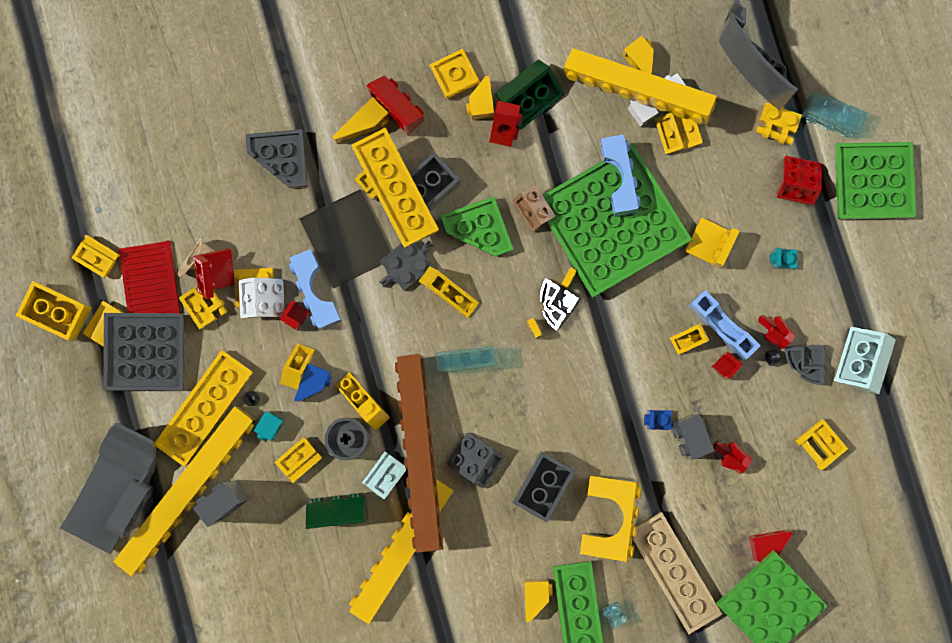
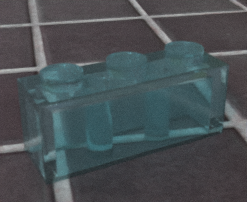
(834, 115)
(465, 359)

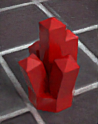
(777, 332)
(733, 456)

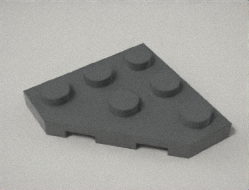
(281, 155)

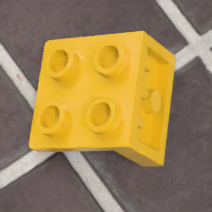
(711, 242)

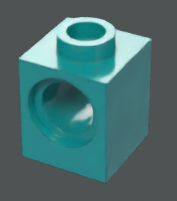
(268, 426)

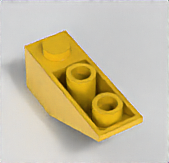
(362, 401)

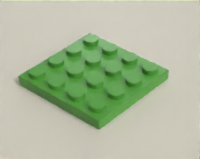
(875, 180)
(771, 602)

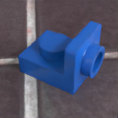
(658, 419)

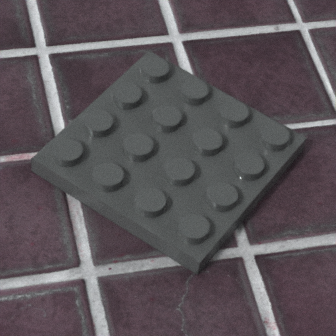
(143, 351)

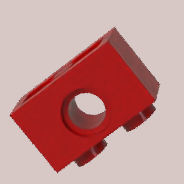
(504, 124)

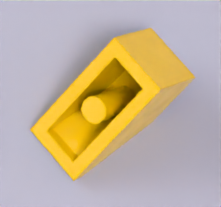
(640, 54)
(481, 102)
(296, 365)
(536, 596)

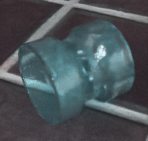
(615, 615)

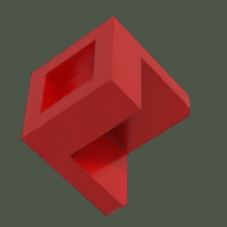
(294, 315)
(726, 365)

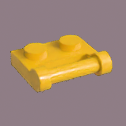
(826, 440)

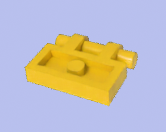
(783, 119)
(199, 310)

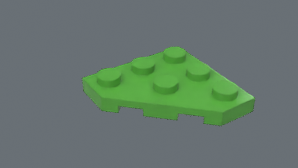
(479, 227)

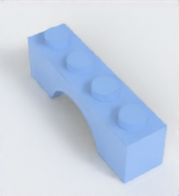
(614, 152)
(305, 267)
(734, 337)

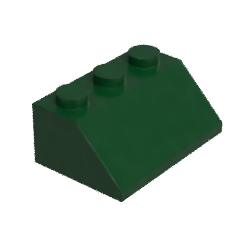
(532, 90)
(336, 511)

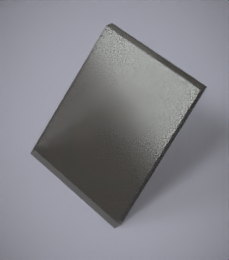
(346, 238)

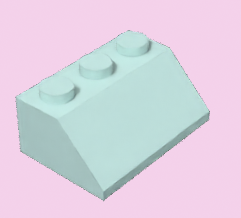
(865, 359)

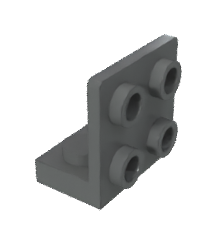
(475, 460)

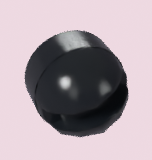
(773, 357)
(254, 396)

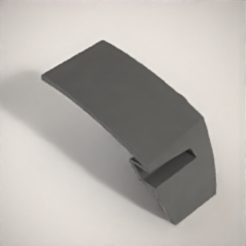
(754, 63)
(114, 489)

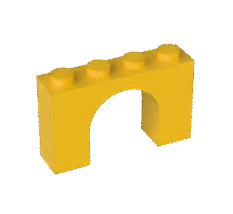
(625, 495)

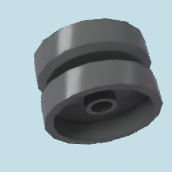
(336, 442)

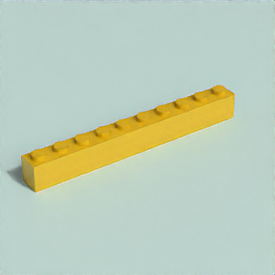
(184, 491)

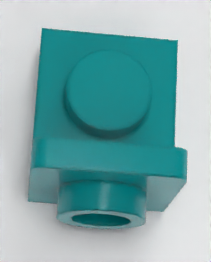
(783, 258)

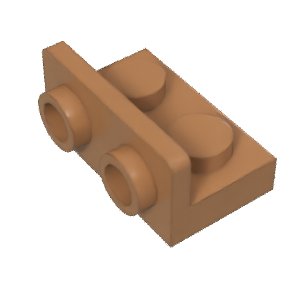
(533, 208)

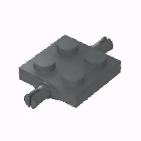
(406, 264)

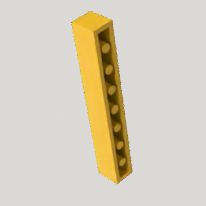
(640, 86)
(391, 566)

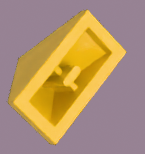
(689, 339)

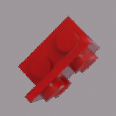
(800, 180)
(214, 271)

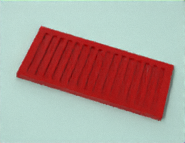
(149, 278)

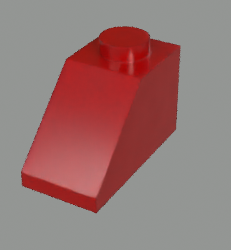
(764, 543)

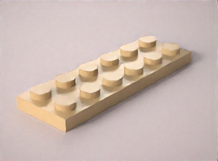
(675, 573)

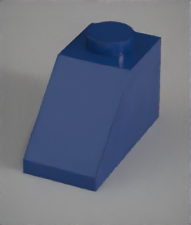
(313, 382)

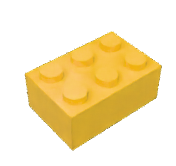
(53, 311)

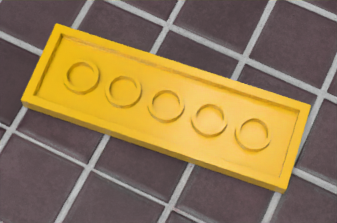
(395, 187)
(203, 408)

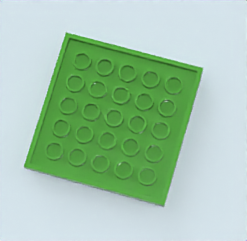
(606, 246)

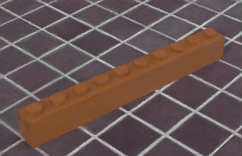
(419, 454)

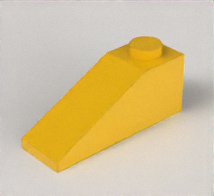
(366, 120)
(448, 291)

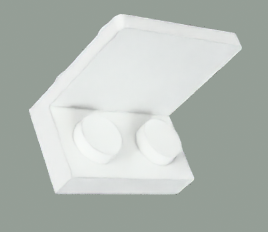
(261, 297)

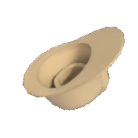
(199, 248)

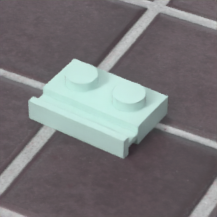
(384, 475)

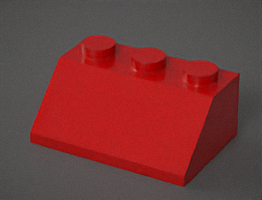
(396, 104)

